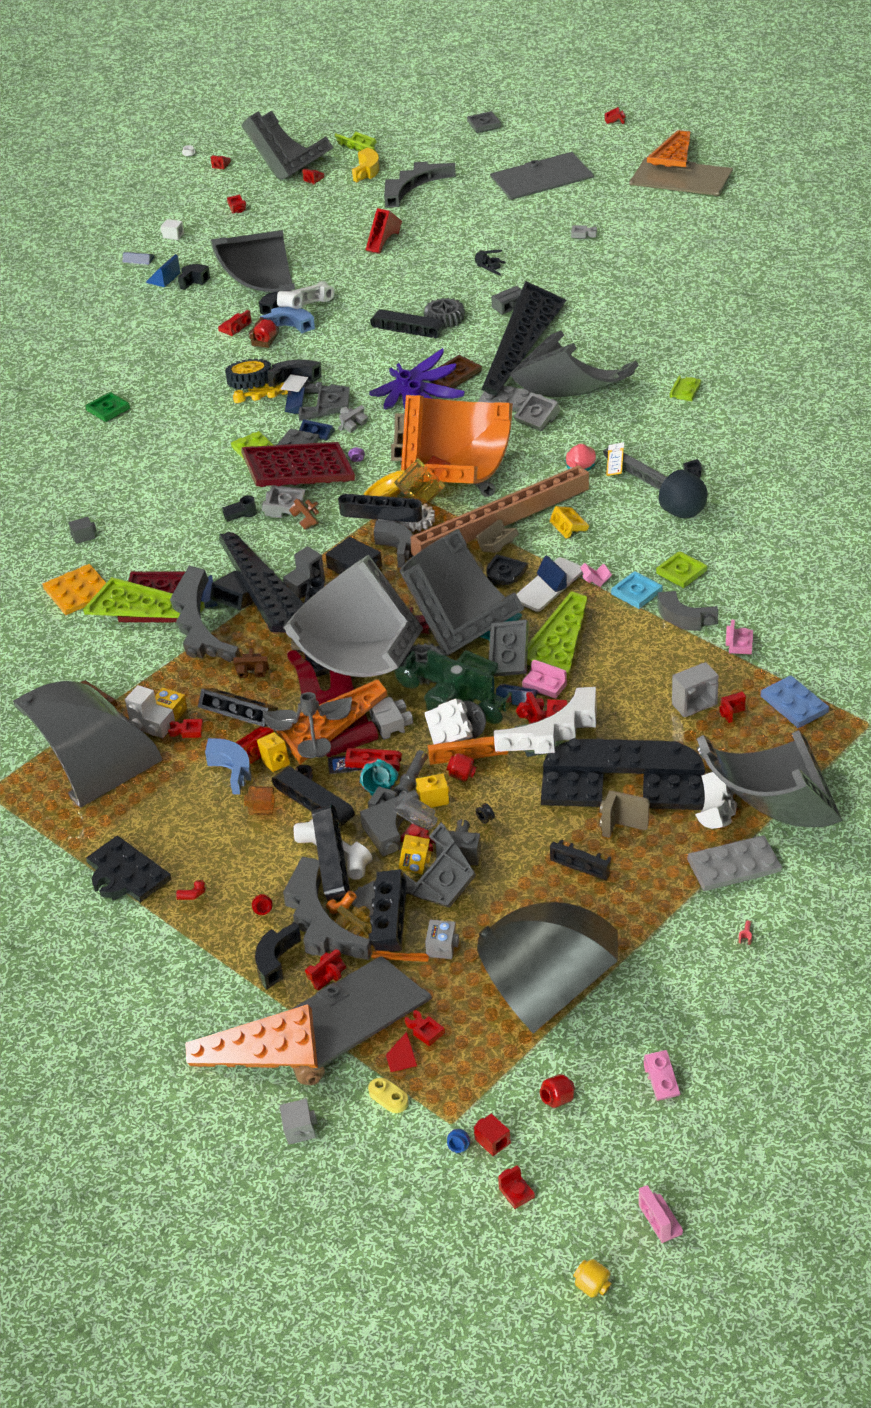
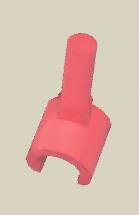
(746, 933)

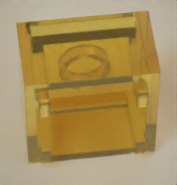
(419, 482)

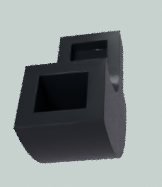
(270, 949)

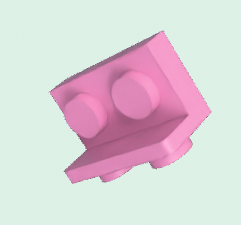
(739, 639)
(545, 679)
(659, 1215)

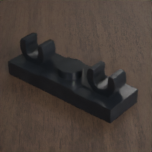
(580, 860)

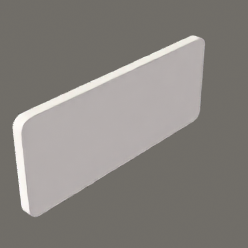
(538, 594)

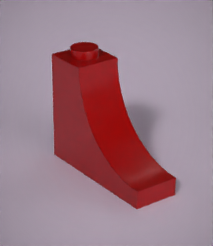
(383, 226)

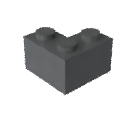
(308, 566)

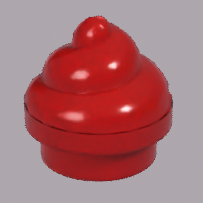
(262, 904)

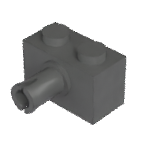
(467, 842)

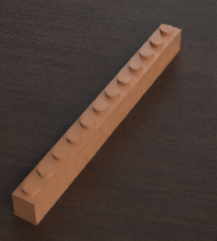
(508, 508)

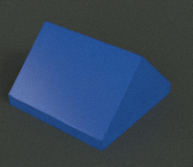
(166, 273)

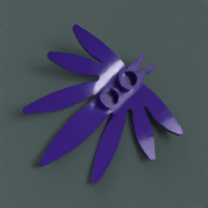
(412, 382)

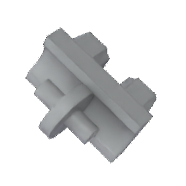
(349, 417)

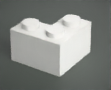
(146, 713)

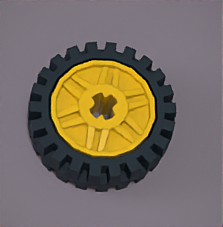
(248, 373)

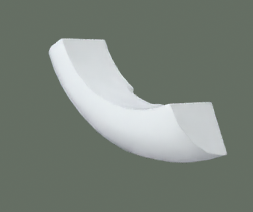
(718, 803)

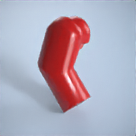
(194, 893)

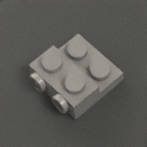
(537, 411)
(280, 500)

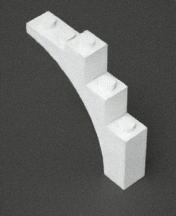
(561, 726)

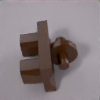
(251, 662)

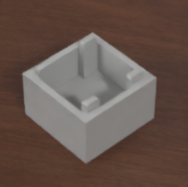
(695, 689)

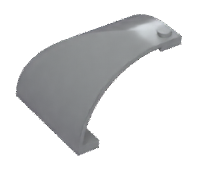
(355, 624)

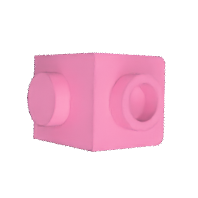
(597, 576)

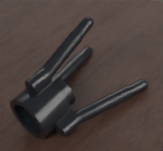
(481, 259)

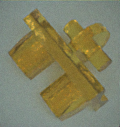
(357, 920)

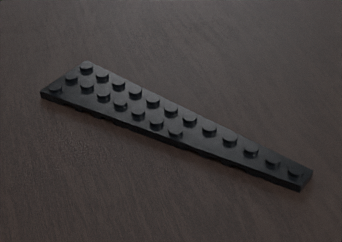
(528, 321)
(266, 589)

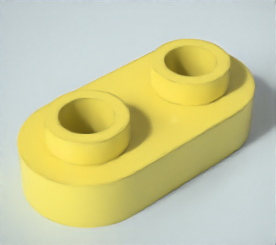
(386, 1095)

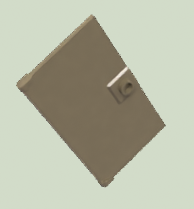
(692, 178)

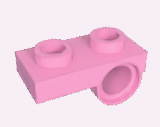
(661, 1075)

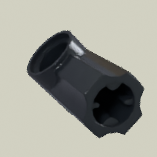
(245, 508)

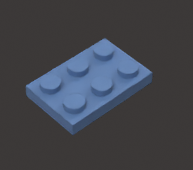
(794, 701)

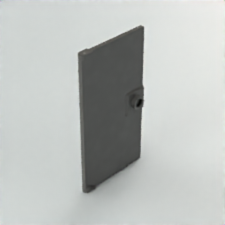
(541, 175)
(361, 1007)

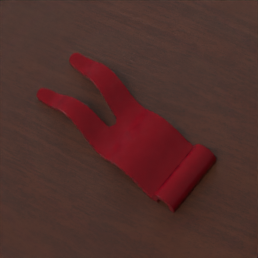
(357, 733)

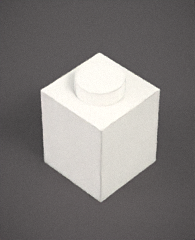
(172, 229)

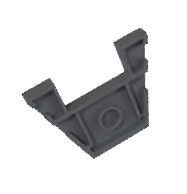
(329, 400)
(446, 876)

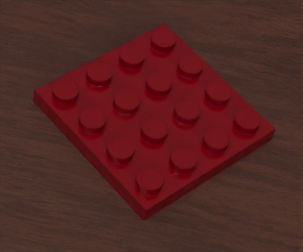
(159, 580)

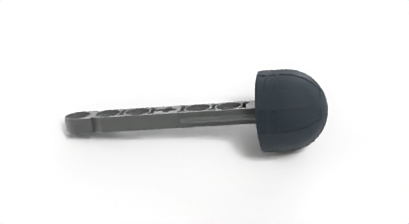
(679, 493)

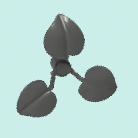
(284, 720)

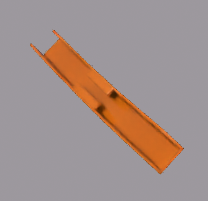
(421, 957)

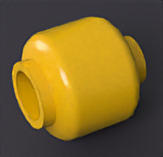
(592, 1278)

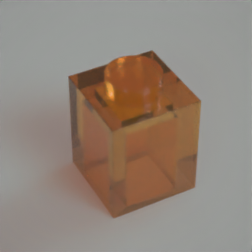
(260, 800)

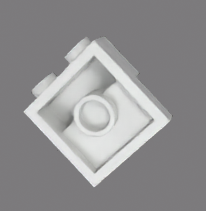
(449, 722)

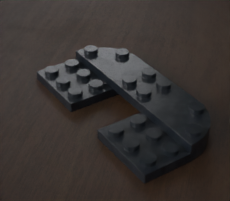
(578, 767)

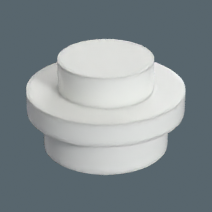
(188, 150)

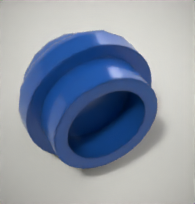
(458, 1140)

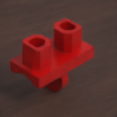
(531, 709)
(326, 970)

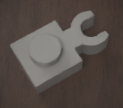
(583, 231)

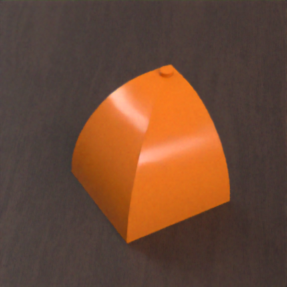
(460, 432)

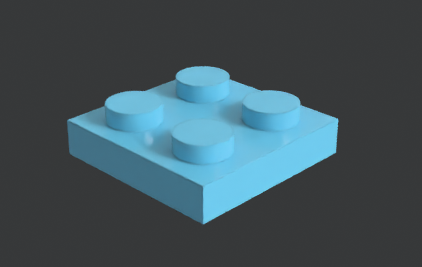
(636, 589)

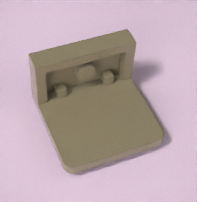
(623, 810)

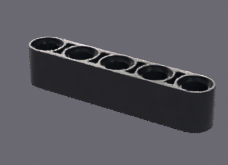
(407, 323)
(380, 508)
(310, 793)
(330, 852)

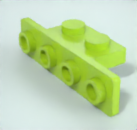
(357, 141)

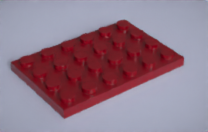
(297, 464)

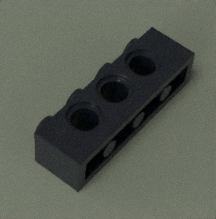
(234, 706)
(388, 911)

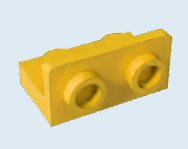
(567, 520)

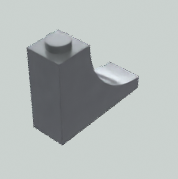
(382, 825)

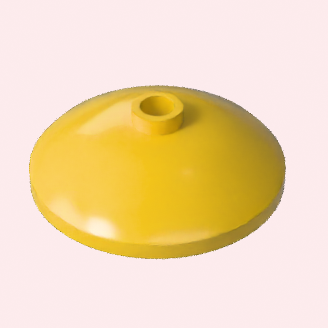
(385, 486)

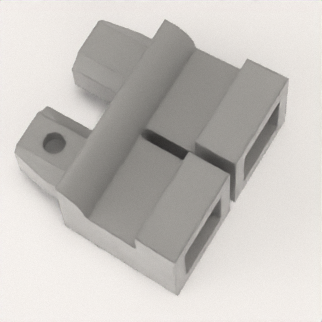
(388, 716)

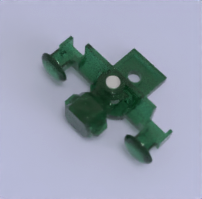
(462, 679)

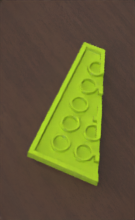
(131, 599)
(559, 635)

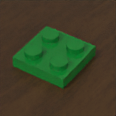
(107, 406)

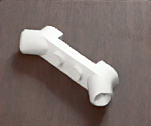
(300, 297)
(355, 856)

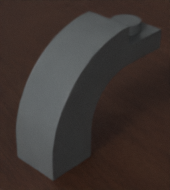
(394, 535)
(683, 616)

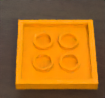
(74, 588)

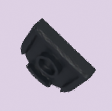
(505, 570)

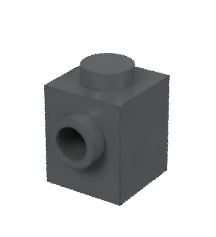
(82, 530)

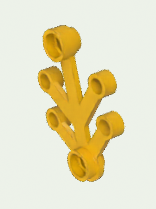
(257, 393)

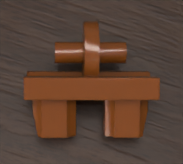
(309, 519)

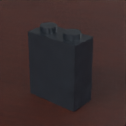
(349, 553)
(231, 591)

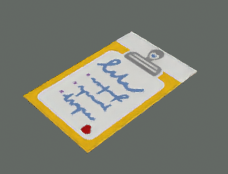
(615, 459)

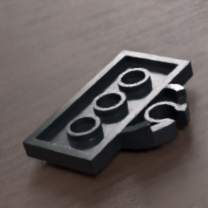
(125, 871)

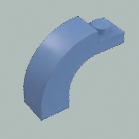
(293, 317)
(230, 755)

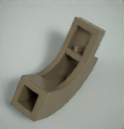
(396, 447)

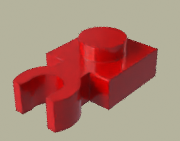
(189, 728)
(417, 831)
(425, 1029)

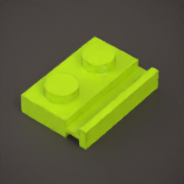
(685, 388)

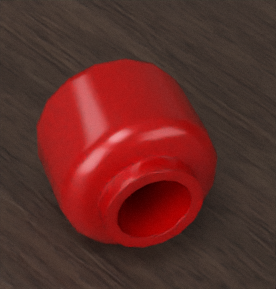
(265, 330)
(461, 767)
(557, 1090)

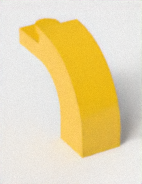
(369, 165)

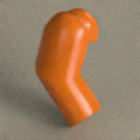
(346, 902)

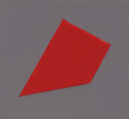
(437, 461)
(401, 1055)

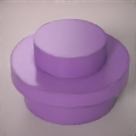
(356, 454)

